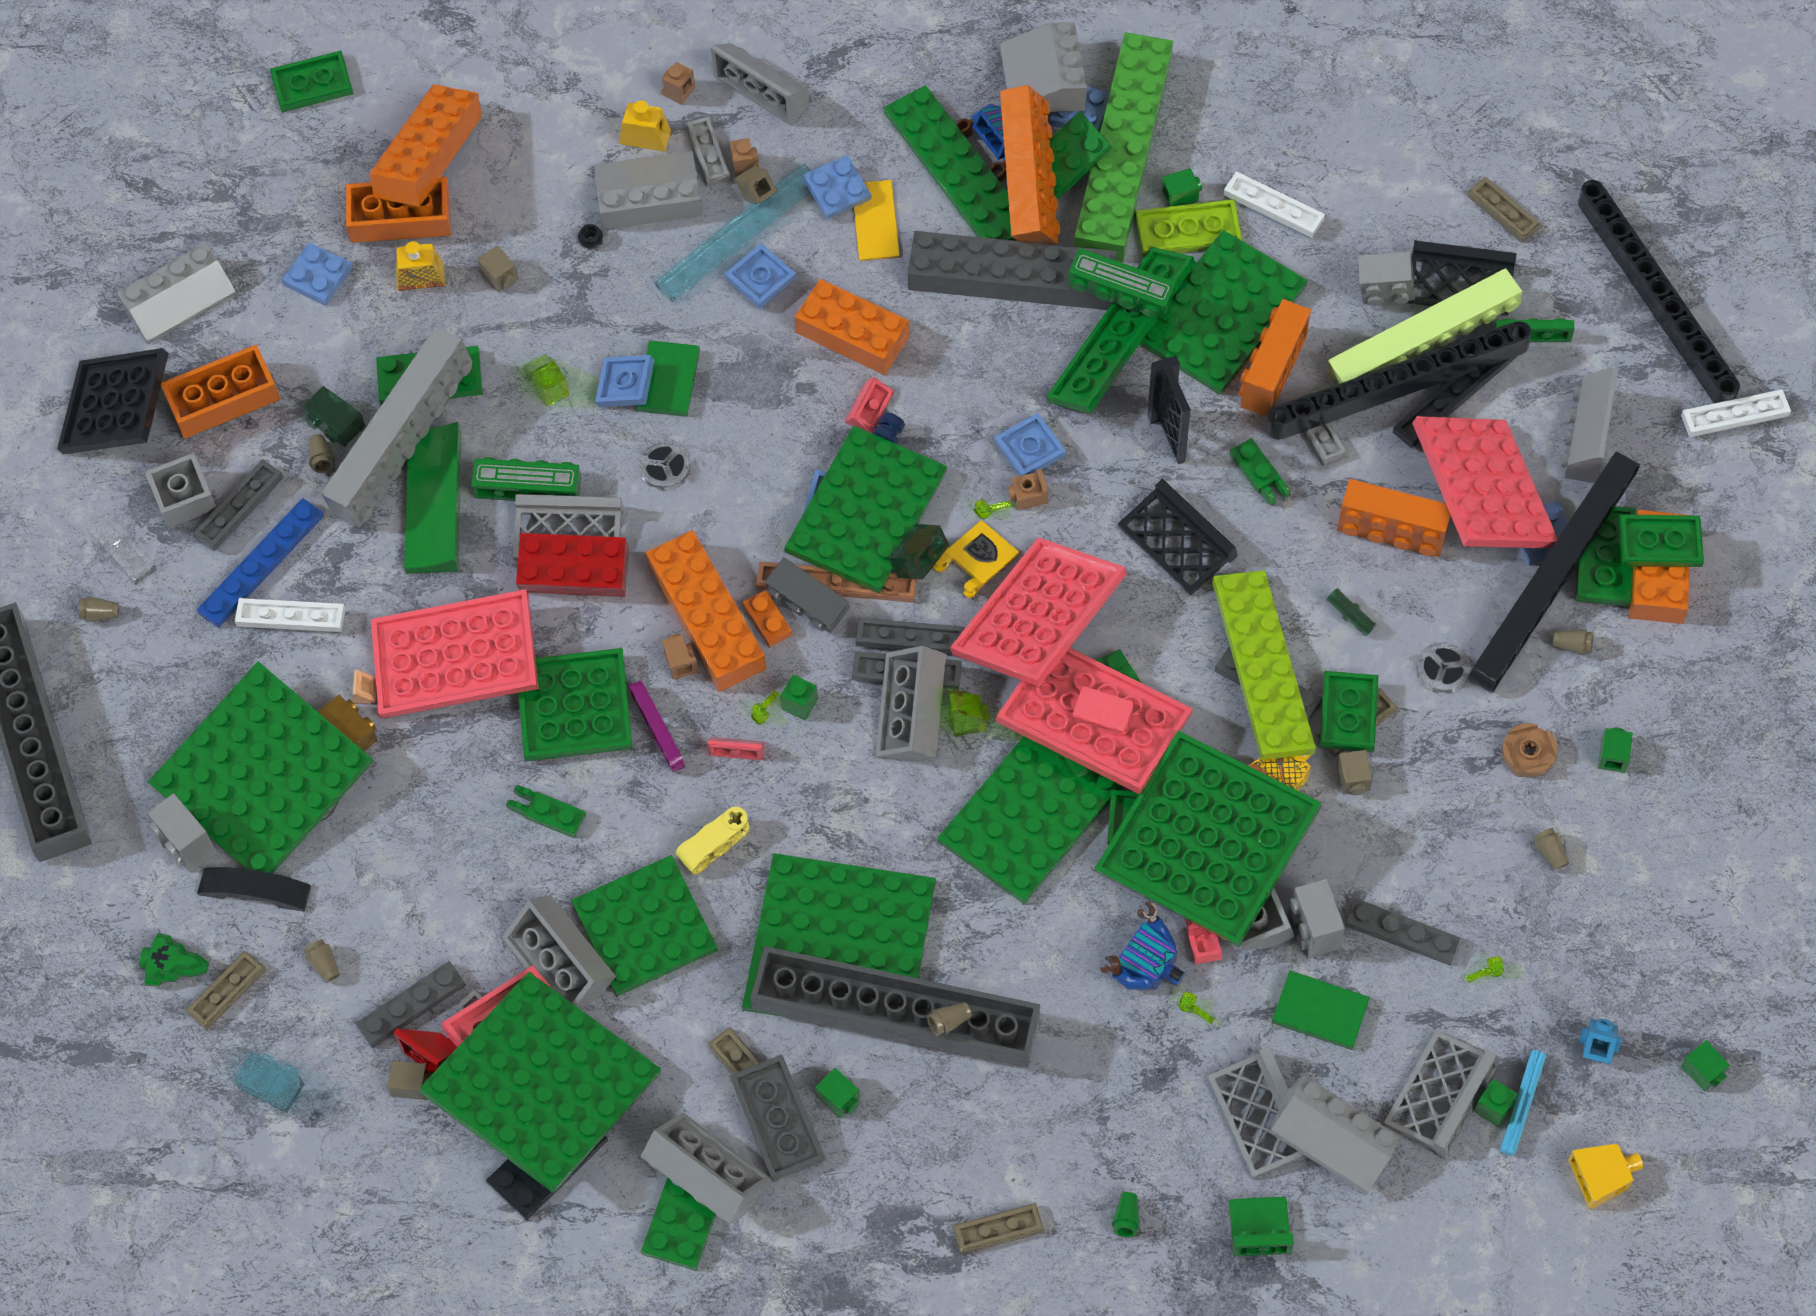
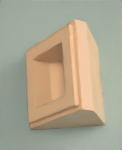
(364, 688)

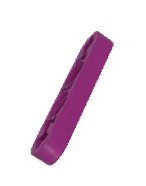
(656, 726)

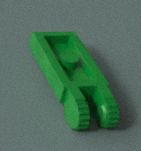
(1259, 470)
(548, 811)

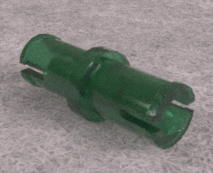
(1351, 612)

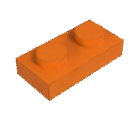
(767, 618)

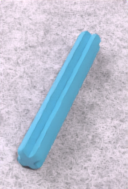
(1523, 1103)

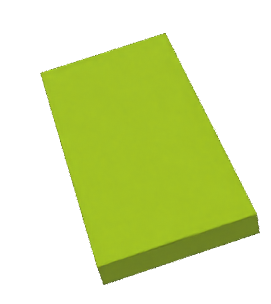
(1186, 226)

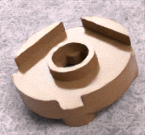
(1524, 764)

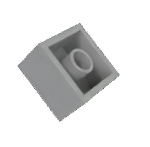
(1386, 278)
(180, 490)
(180, 833)
(1316, 918)

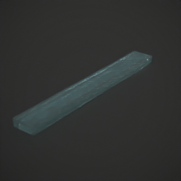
(733, 236)

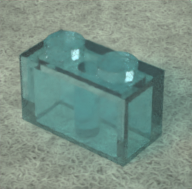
(269, 1081)

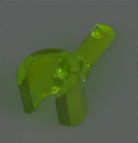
(984, 510)
(759, 711)
(1494, 969)
(1187, 1004)

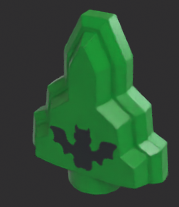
(169, 961)

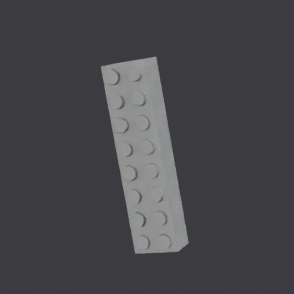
(397, 427)

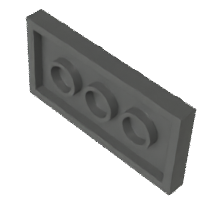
(777, 1118)

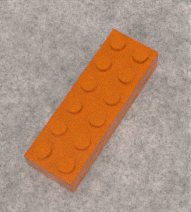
(425, 145)
(1029, 165)
(706, 611)

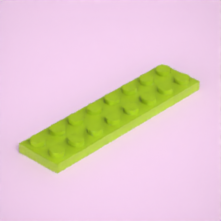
(1263, 665)

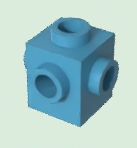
(1600, 1040)

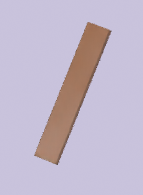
(894, 590)

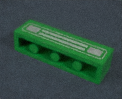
(1121, 284)
(506, 478)

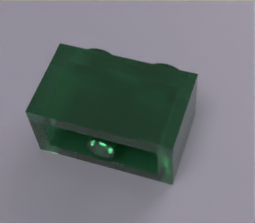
(333, 417)
(919, 551)

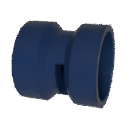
(889, 427)

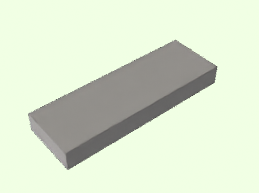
(708, 151)
(1325, 442)

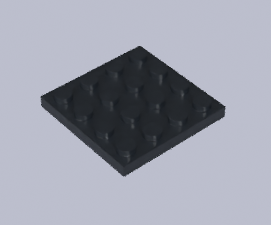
(113, 401)

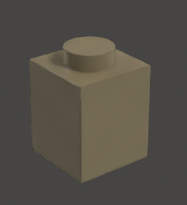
(755, 185)
(498, 269)
(1354, 772)
(407, 1079)

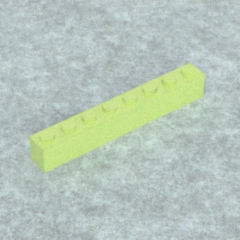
(1430, 328)

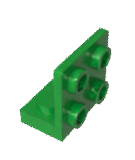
(1260, 1226)

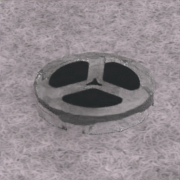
(664, 465)
(1443, 668)

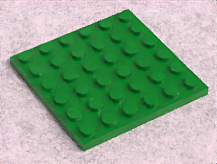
(261, 770)
(1208, 838)
(843, 916)
(540, 1081)

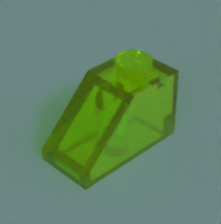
(547, 379)
(967, 713)

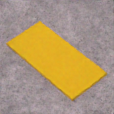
(877, 223)

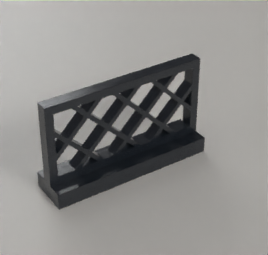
(1457, 257)
(1169, 405)
(1197, 526)

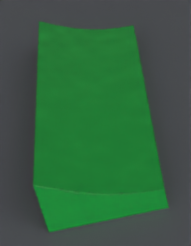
(434, 502)

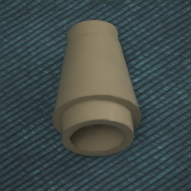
(320, 454)
(97, 609)
(1576, 641)
(1551, 848)
(322, 960)
(948, 1018)

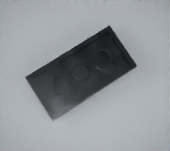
(522, 1190)

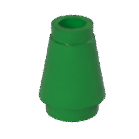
(1126, 1218)

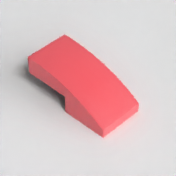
(1203, 944)

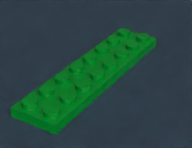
(952, 163)
(1113, 340)

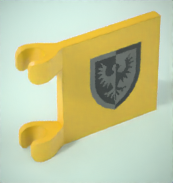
(980, 554)

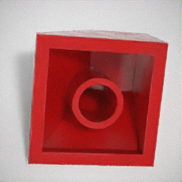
(425, 1047)

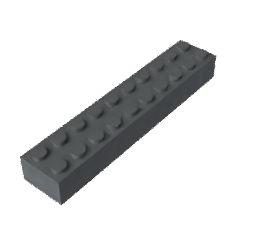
(35, 747)
(893, 1006)

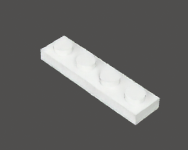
(1274, 204)
(1736, 413)
(290, 615)

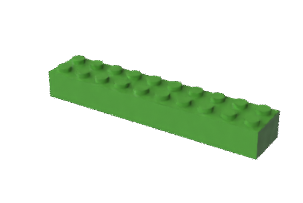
(1129, 128)

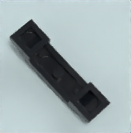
(254, 885)

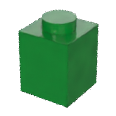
(1181, 188)
(799, 697)
(1615, 750)
(1706, 1066)
(838, 1093)
(1495, 1102)

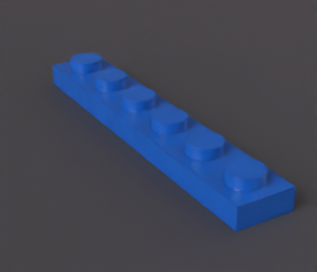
(260, 562)

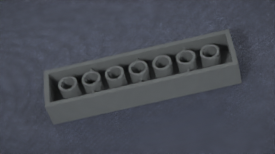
(997, 269)

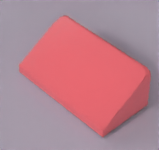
(869, 405)
(1103, 709)
(736, 748)

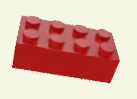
(572, 564)

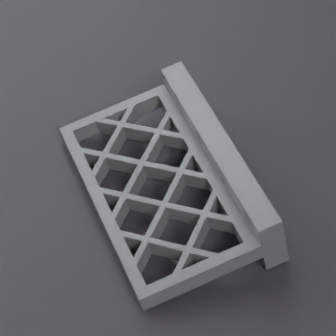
(566, 506)
(1278, 1089)
(1465, 1100)

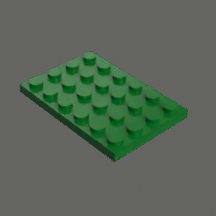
(1222, 311)
(865, 508)
(1026, 818)

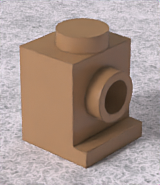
(675, 79)
(743, 155)
(1028, 490)
(679, 656)

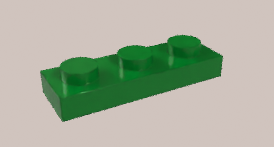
(1545, 330)

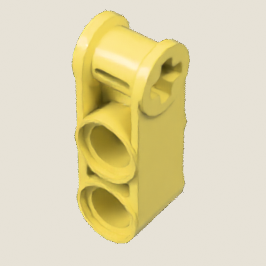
(713, 840)

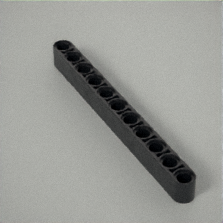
(1656, 281)
(1386, 380)
(1553, 572)

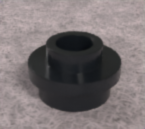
(588, 231)

